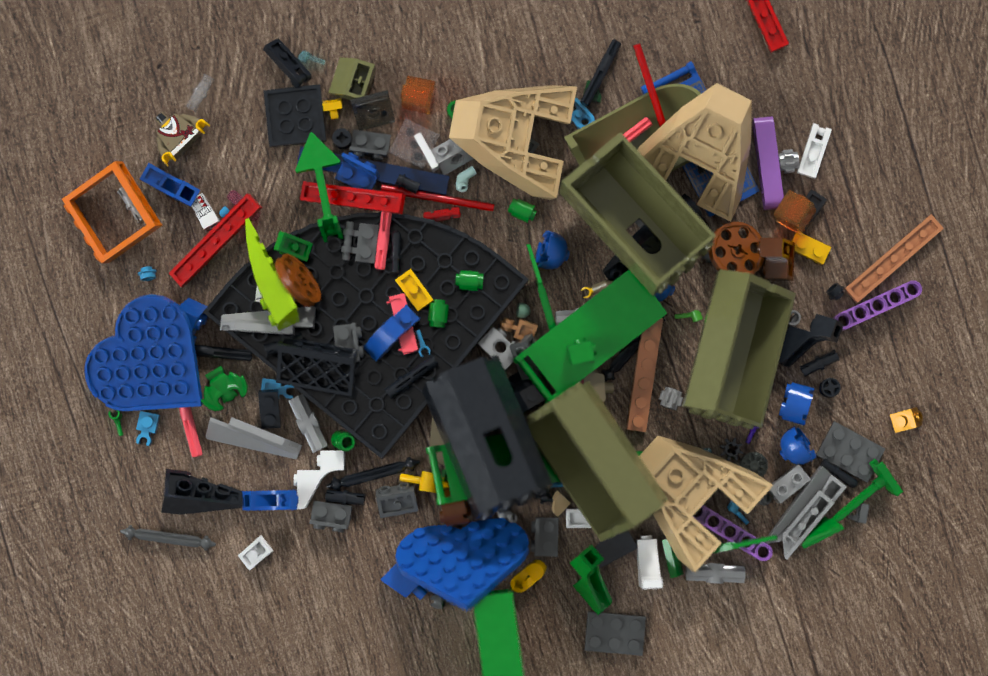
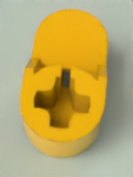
(535, 570)

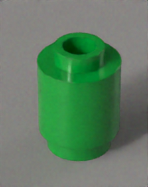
(522, 210)
(469, 280)
(438, 313)
(343, 440)

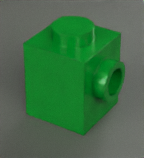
(581, 351)

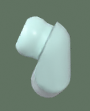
(462, 179)

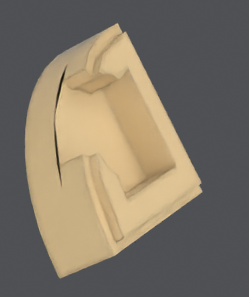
(559, 504)

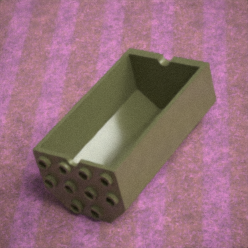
(623, 187)
(738, 349)
(595, 461)

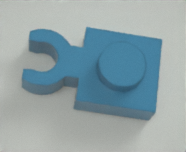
(269, 384)
(147, 424)

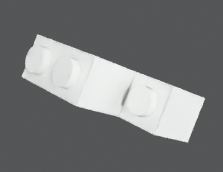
(309, 480)

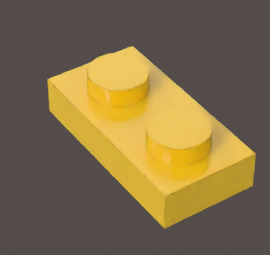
(811, 248)
(414, 290)

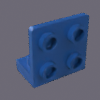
(356, 173)

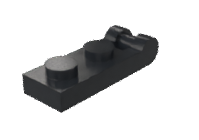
(287, 62)

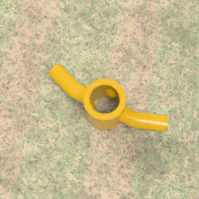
(425, 482)

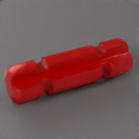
(443, 214)

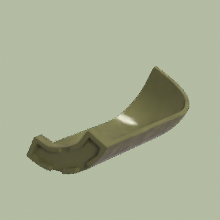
(592, 137)

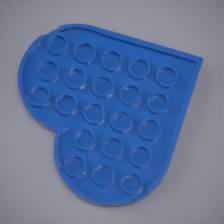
(147, 360)
(465, 561)

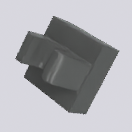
(861, 514)

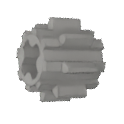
(788, 161)
(671, 398)

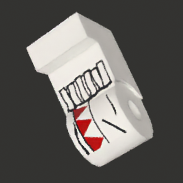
(205, 213)

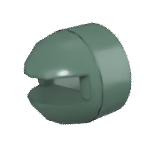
(522, 310)

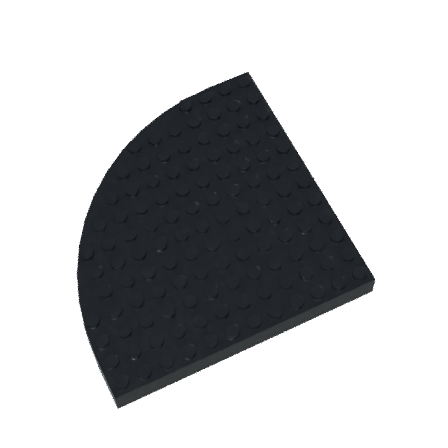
(360, 295)

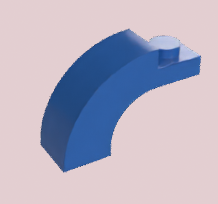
(169, 185)
(390, 332)
(270, 500)

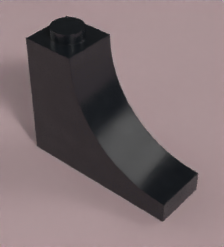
(615, 547)

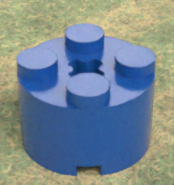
(797, 403)

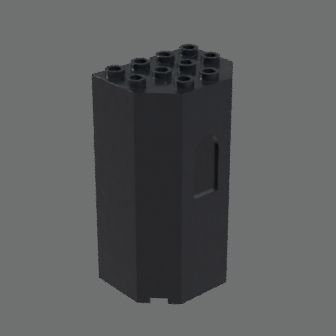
(464, 407)

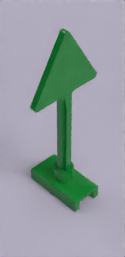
(316, 157)
(541, 291)
(827, 527)
(675, 566)

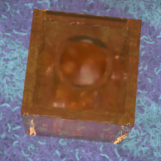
(418, 94)
(795, 212)

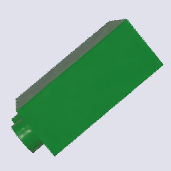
(498, 634)

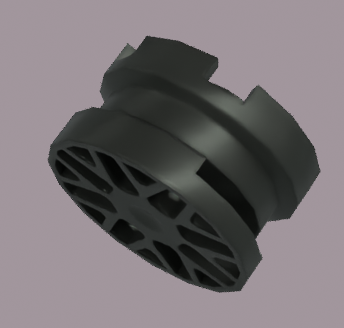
(754, 462)

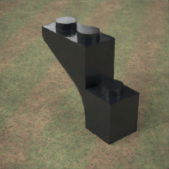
(799, 341)

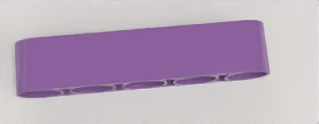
(768, 162)
(886, 304)
(738, 534)

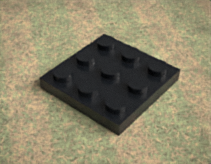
(294, 114)

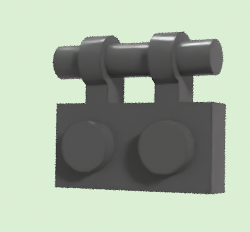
(366, 242)

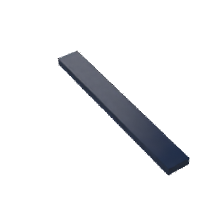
(389, 173)

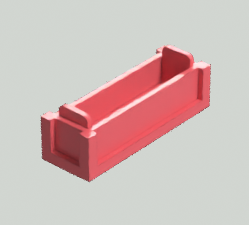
(408, 340)

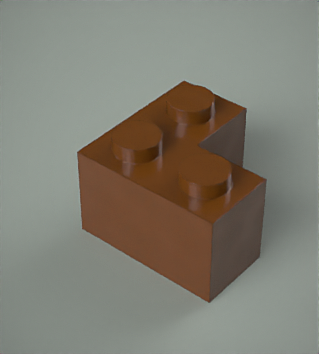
(779, 258)

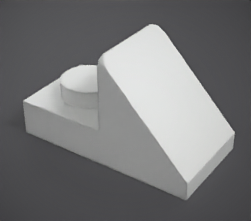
(255, 553)

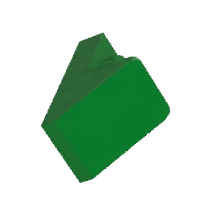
(293, 245)

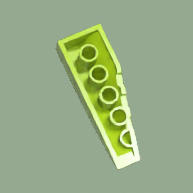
(273, 293)

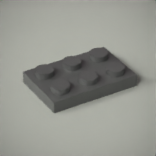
(849, 451)
(615, 633)

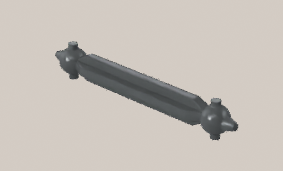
(167, 537)

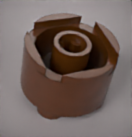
(456, 512)

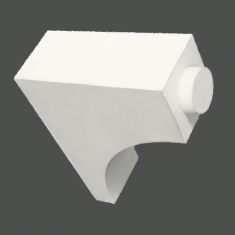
(648, 563)

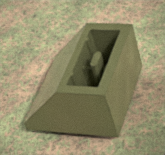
(352, 78)

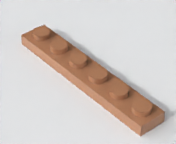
(893, 258)
(644, 378)

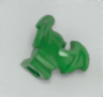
(222, 386)

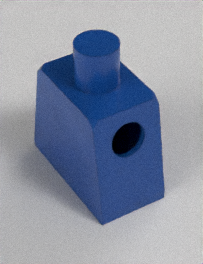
(403, 585)

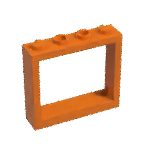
(135, 195)

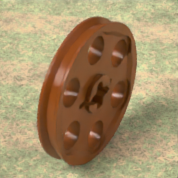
(736, 241)
(298, 280)

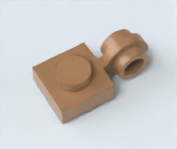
(521, 329)

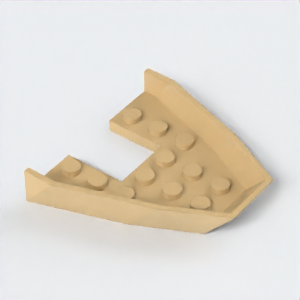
(498, 131)
(713, 135)
(688, 480)

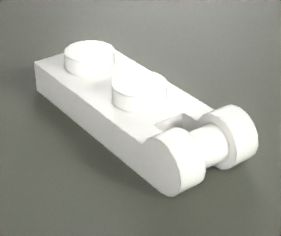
(814, 151)

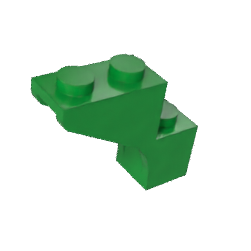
(591, 584)

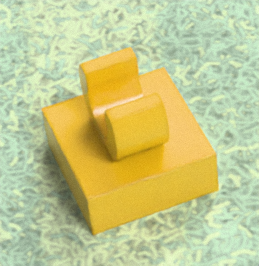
(333, 106)

